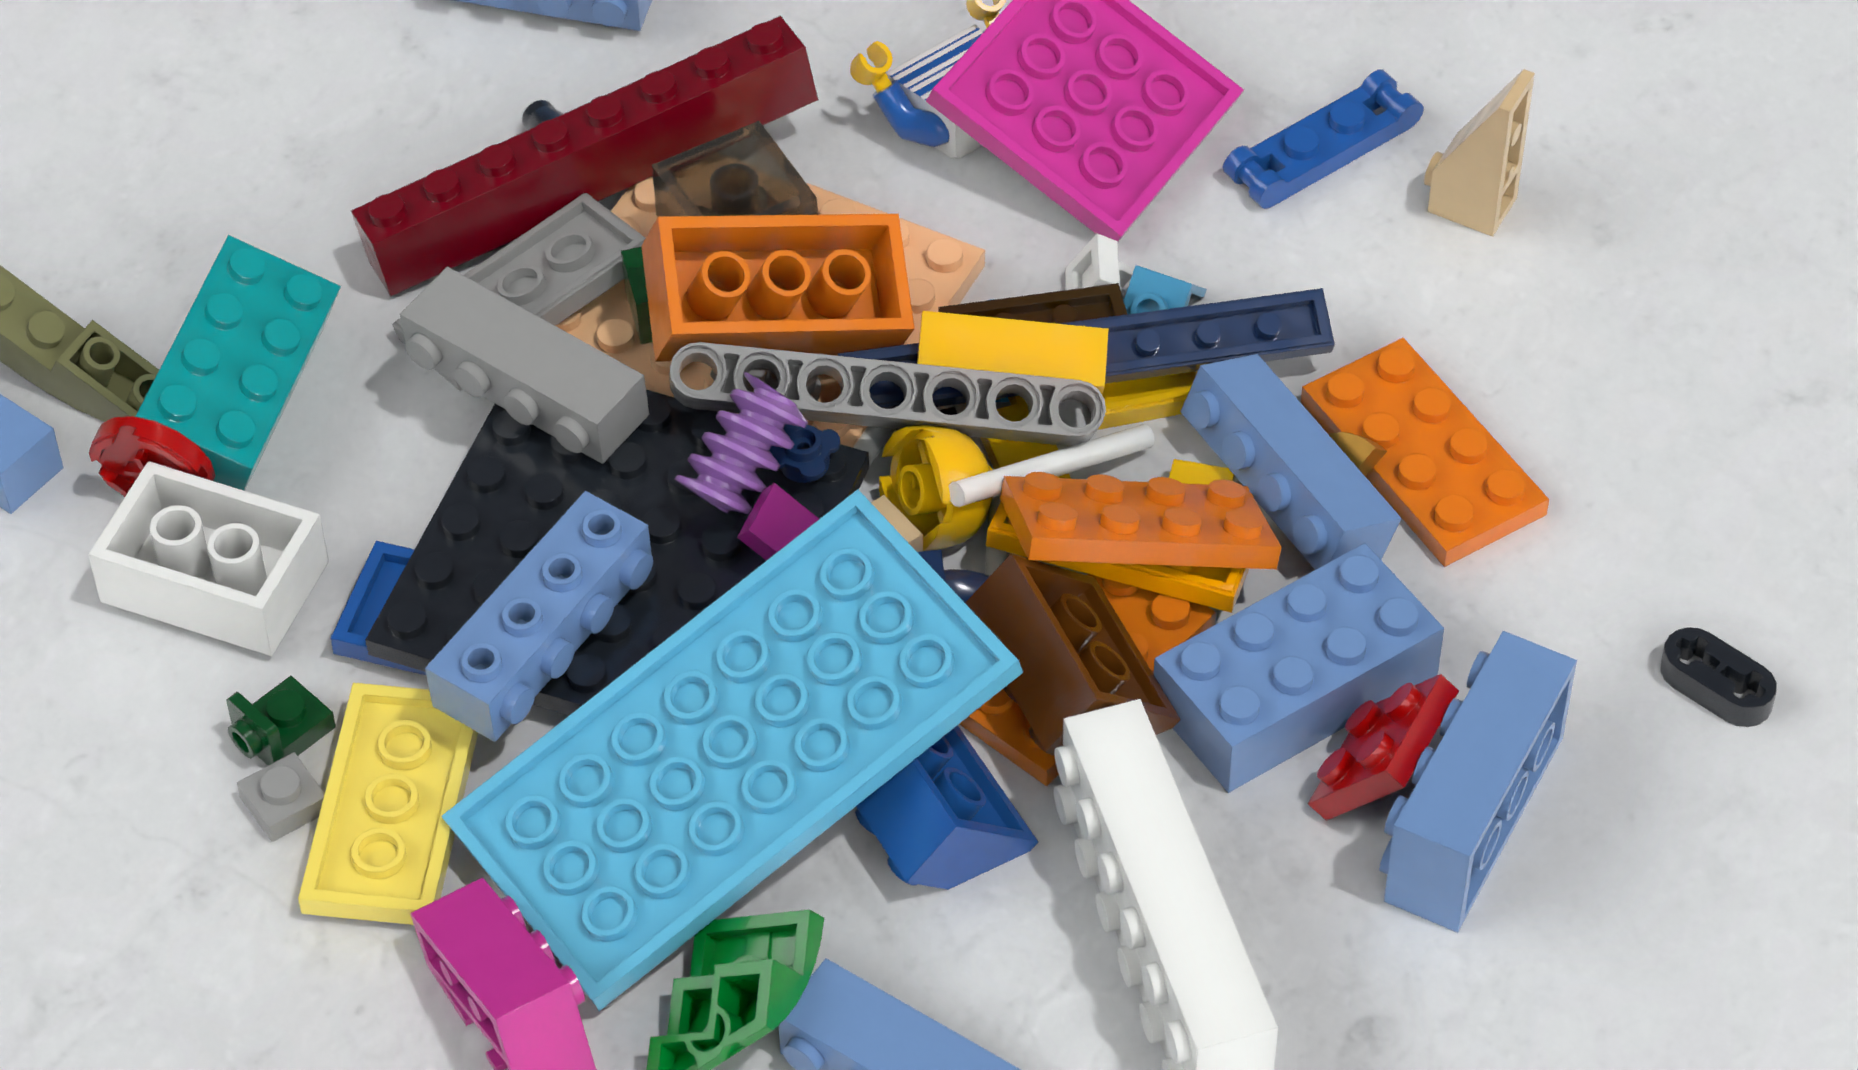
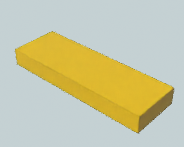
(1014, 346)

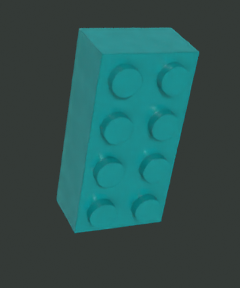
(240, 357)

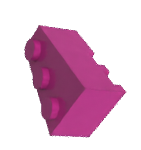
(504, 980)

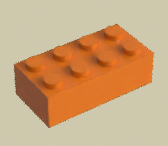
(777, 282)

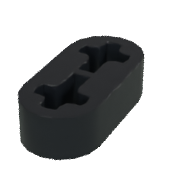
(1718, 677)

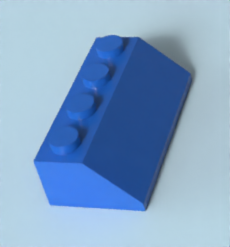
(945, 817)

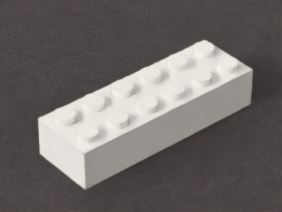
(1160, 895)

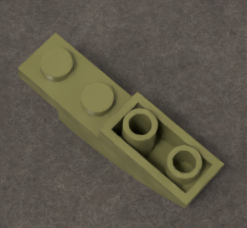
(66, 360)

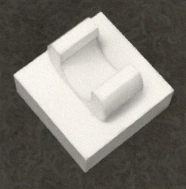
(1097, 266)

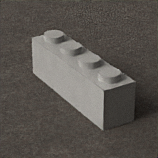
(524, 365)

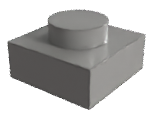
(282, 796)

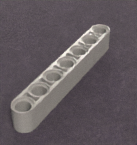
(915, 381)

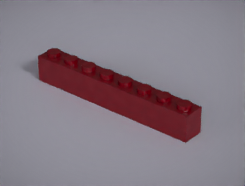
(587, 150)

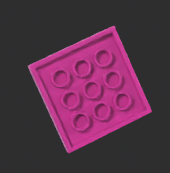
(1086, 103)

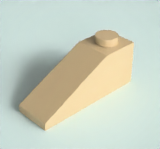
(1482, 166)

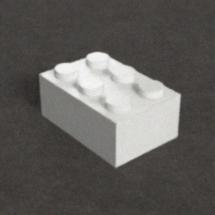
(209, 558)

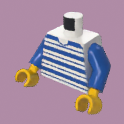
(906, 88)

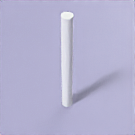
(1056, 463)

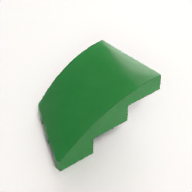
(738, 989)

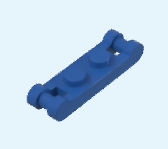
(1324, 141)

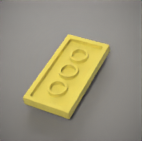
(380, 822)

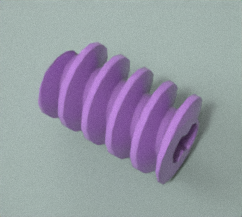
(743, 447)

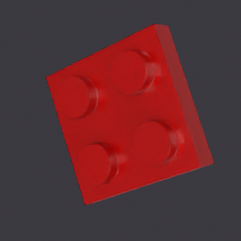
(1381, 746)

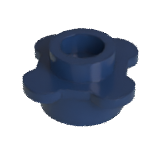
(809, 463)

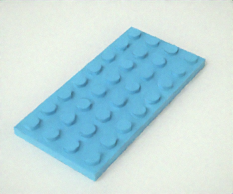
(731, 747)

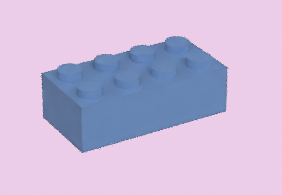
(1297, 665)
(1476, 780)

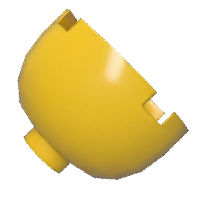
(919, 481)

